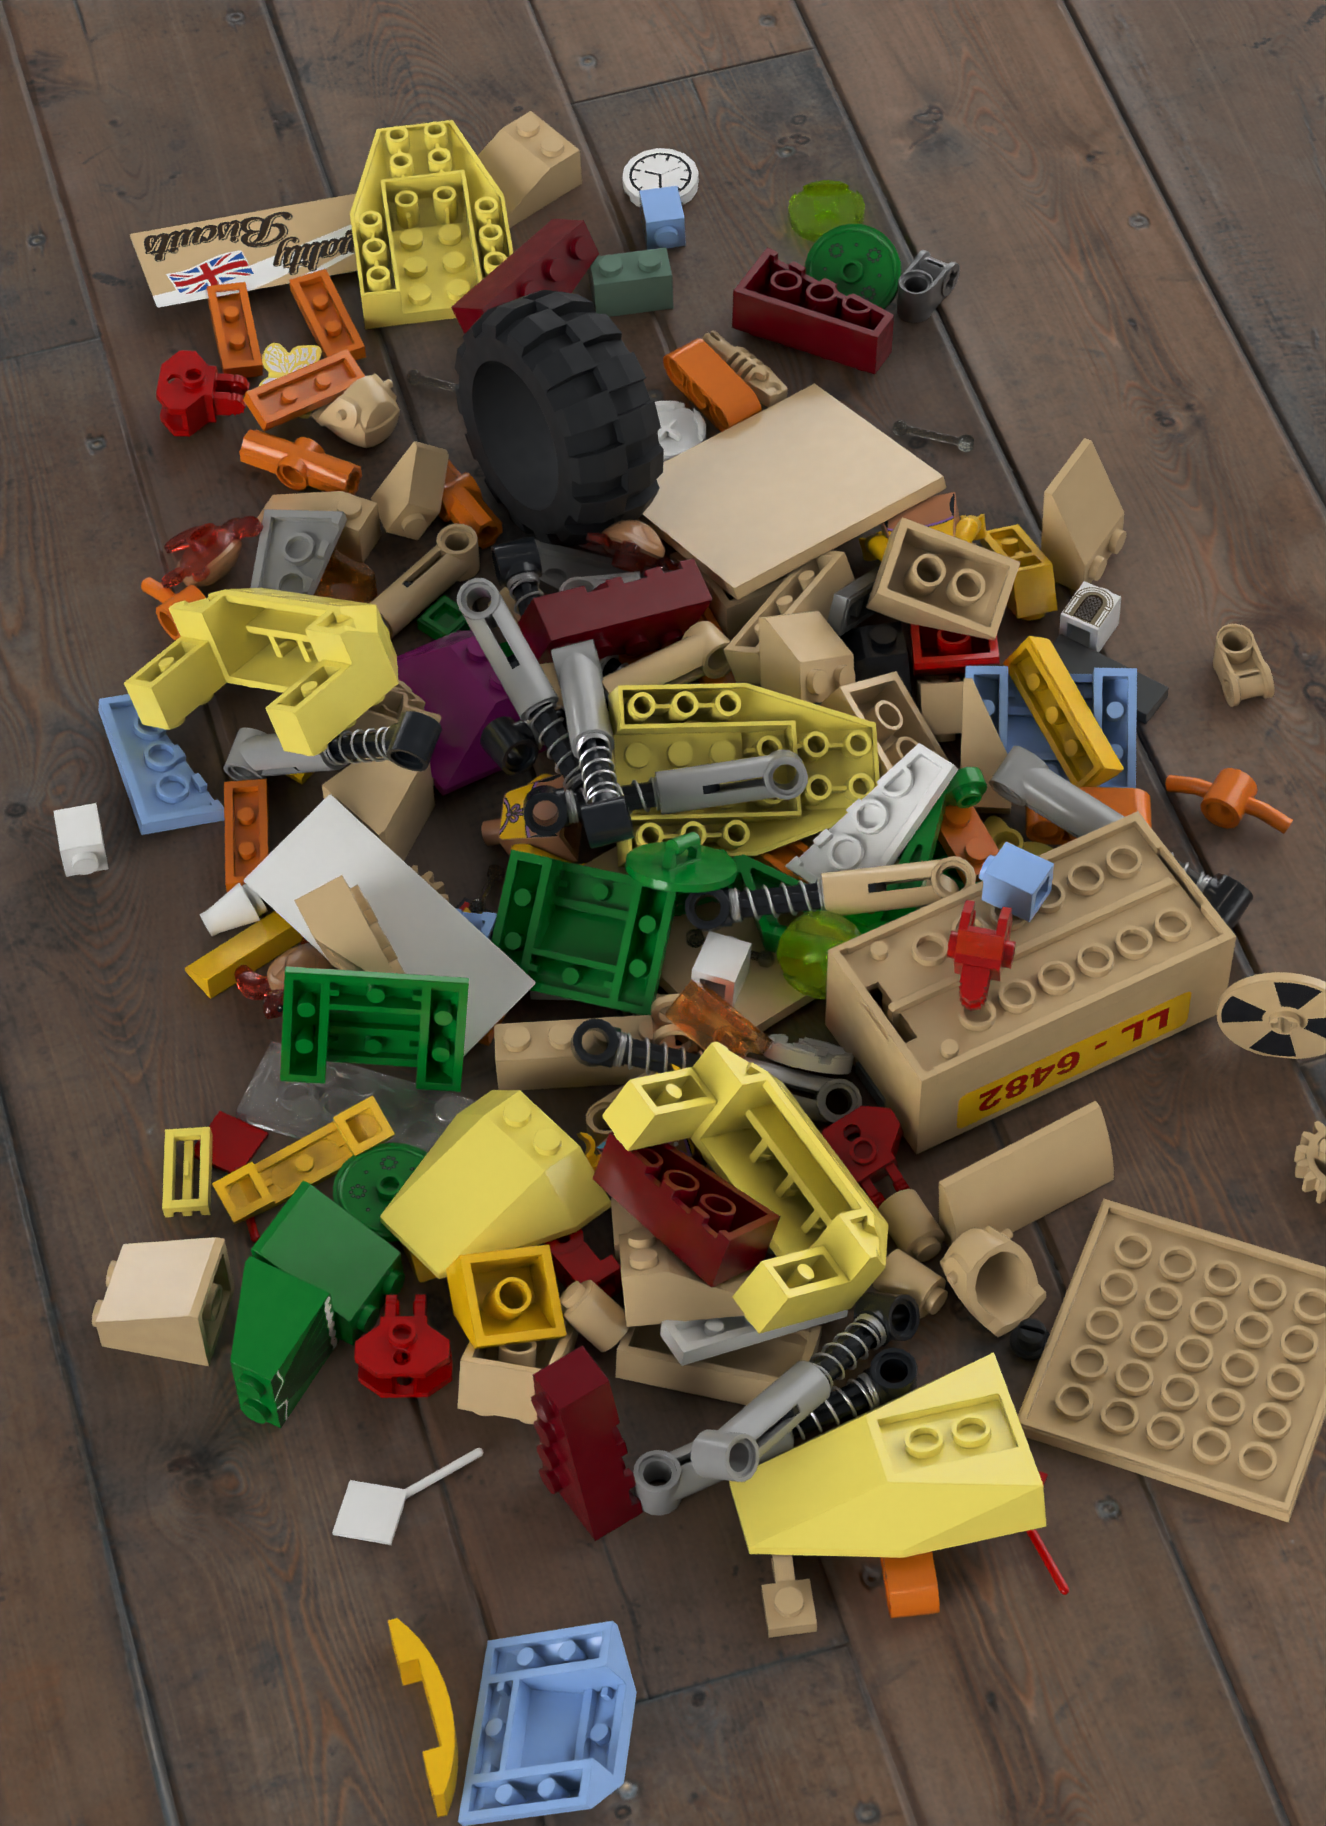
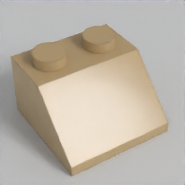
(803, 656)

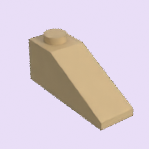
(362, 523)
(981, 747)

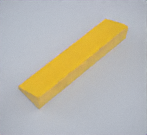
(1062, 713)
(250, 947)

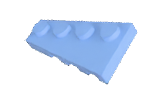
(155, 772)

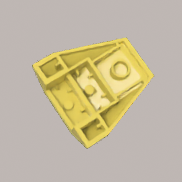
(494, 1184)

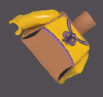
(936, 512)
(515, 835)

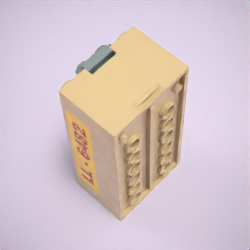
(1097, 974)

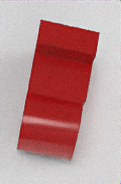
(577, 1262)

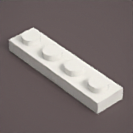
(711, 1337)

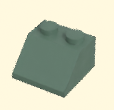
(631, 282)

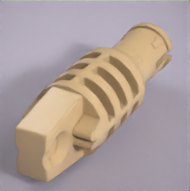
(750, 369)

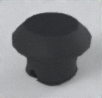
(1029, 1339)

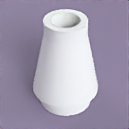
(234, 910)

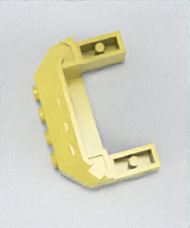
(317, 650)
(767, 1146)

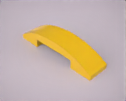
(310, 1159)
(417, 1665)

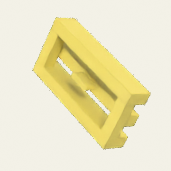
(187, 1204)

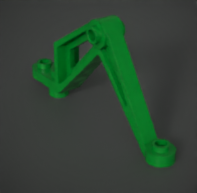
(962, 791)

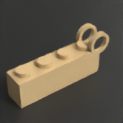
(803, 590)
(542, 1058)

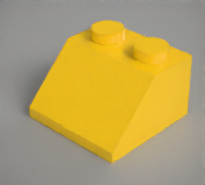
(506, 1296)

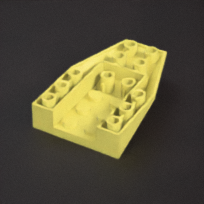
(424, 224)
(723, 722)
(901, 1478)

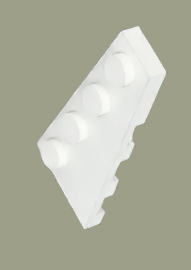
(881, 822)

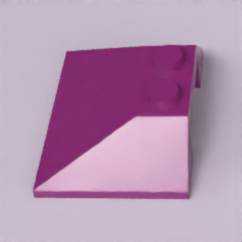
(467, 695)

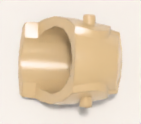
(363, 413)
(993, 1278)

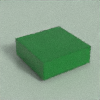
(442, 619)

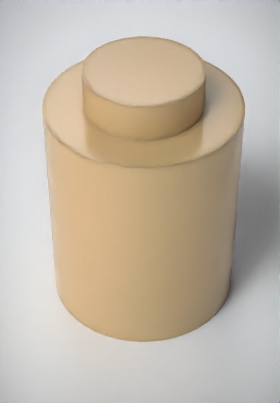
(912, 1225)
(912, 1278)
(594, 1314)

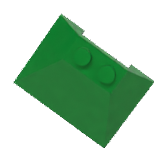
(584, 931)
(375, 1022)

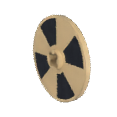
(1276, 1015)

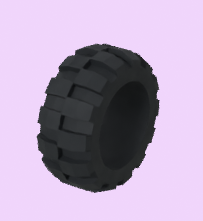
(558, 416)

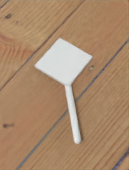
(374, 1510)

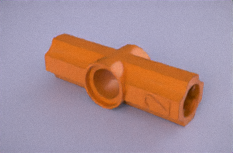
(299, 463)
(464, 505)

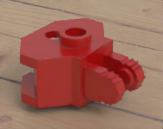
(196, 393)
(980, 954)
(873, 1152)
(404, 1349)

